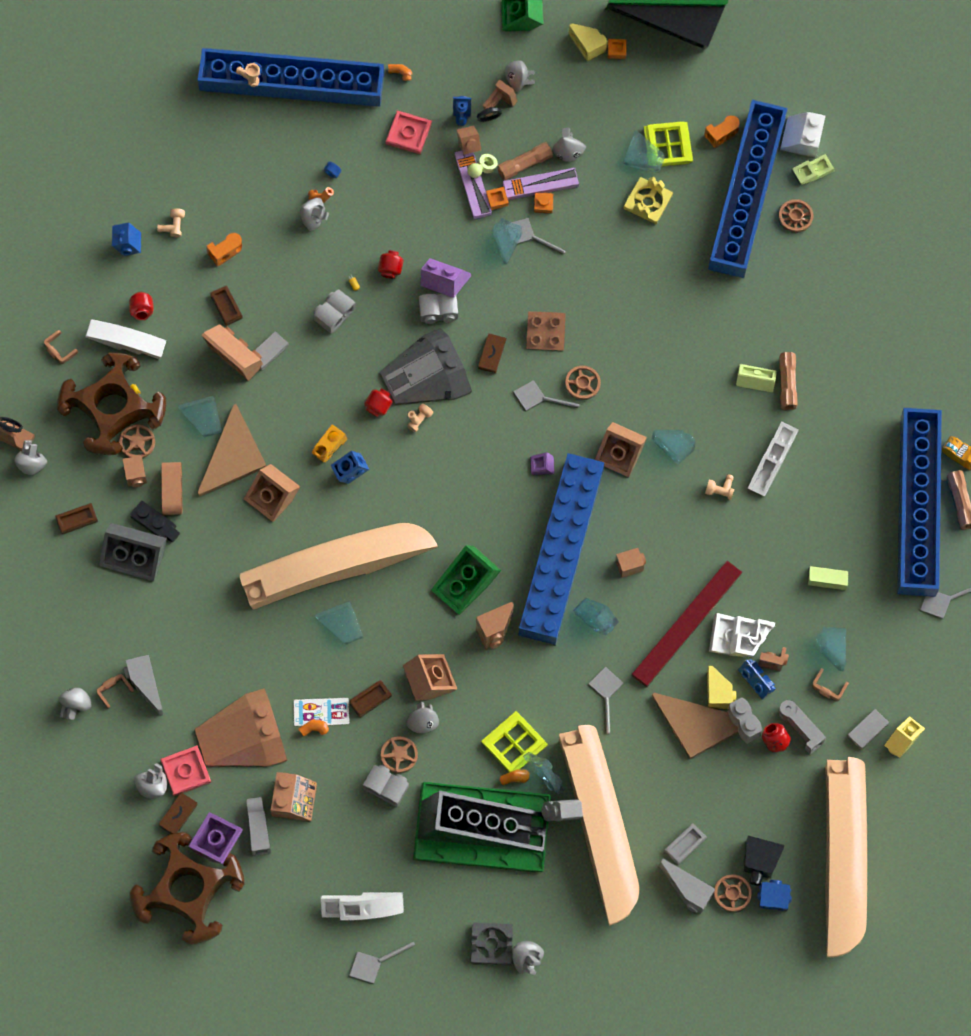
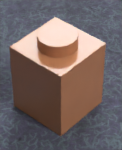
(468, 140)
(134, 471)
(630, 562)

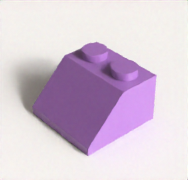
(443, 277)
(215, 838)

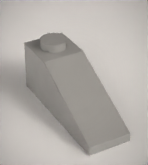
(142, 678)
(689, 888)

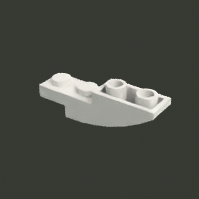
(362, 907)

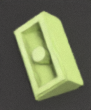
(756, 378)
(828, 578)

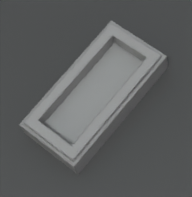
(271, 349)
(868, 729)
(685, 844)

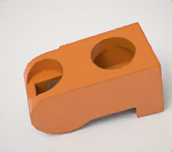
(723, 131)
(226, 249)

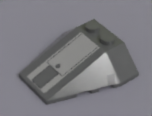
(427, 371)

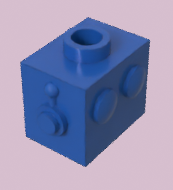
(126, 239)
(350, 467)
(774, 895)

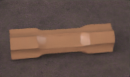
(514, 166)
(787, 366)
(961, 498)

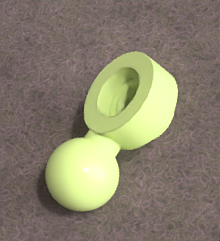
(486, 164)

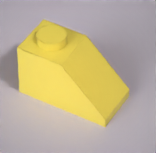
(588, 40)
(719, 690)
(904, 737)

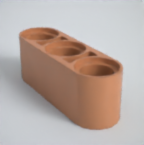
(172, 488)

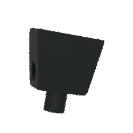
(761, 858)

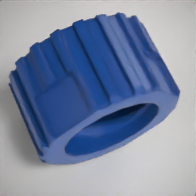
(332, 169)

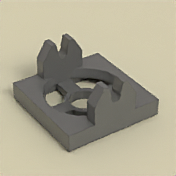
(477, 929)

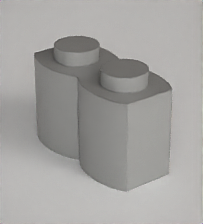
(438, 308)
(334, 311)
(742, 717)
(386, 785)
(562, 810)

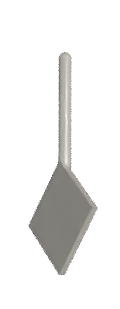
(529, 235)
(531, 395)
(938, 605)
(606, 685)
(367, 966)

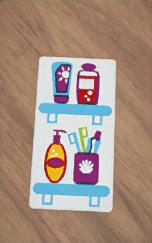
(331, 710)

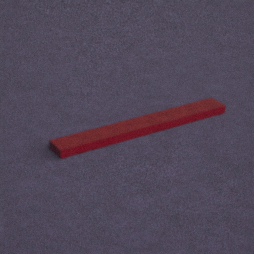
(686, 624)

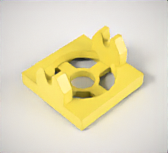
(644, 210)

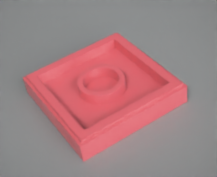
(408, 132)
(185, 770)

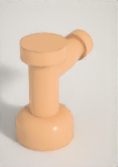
(251, 73)
(176, 215)
(424, 411)
(726, 490)

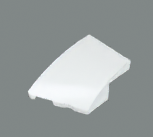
(738, 635)

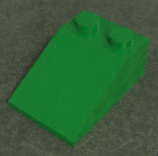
(465, 579)

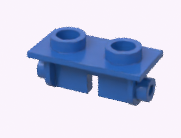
(461, 109)
(751, 672)

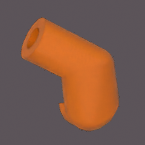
(402, 69)
(325, 195)
(314, 725)
(518, 776)

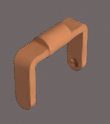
(54, 353)
(109, 683)
(826, 692)

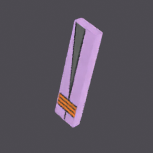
(541, 183)
(473, 186)

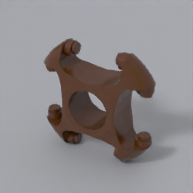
(111, 384)
(179, 866)

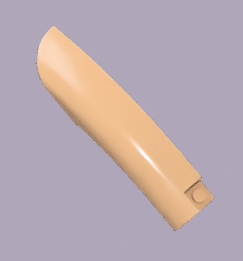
(334, 561)
(601, 822)
(845, 855)

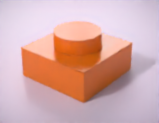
(617, 48)
(497, 198)
(543, 203)

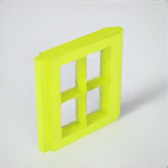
(682, 127)
(502, 730)

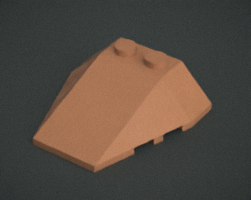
(242, 734)

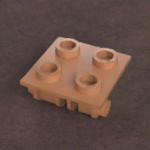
(546, 330)

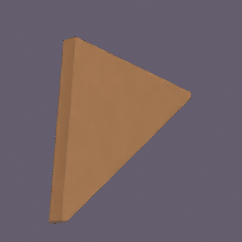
(234, 455)
(695, 725)

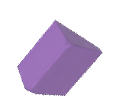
(542, 464)

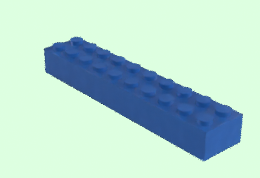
(293, 77)
(747, 189)
(919, 502)
(561, 549)

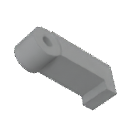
(803, 725)
(258, 827)

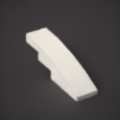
(126, 338)
(773, 459)

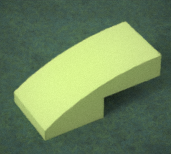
(813, 170)

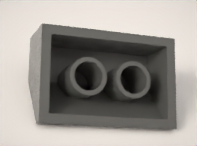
(132, 551)

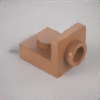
(772, 661)

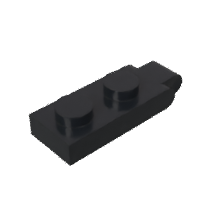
(154, 521)

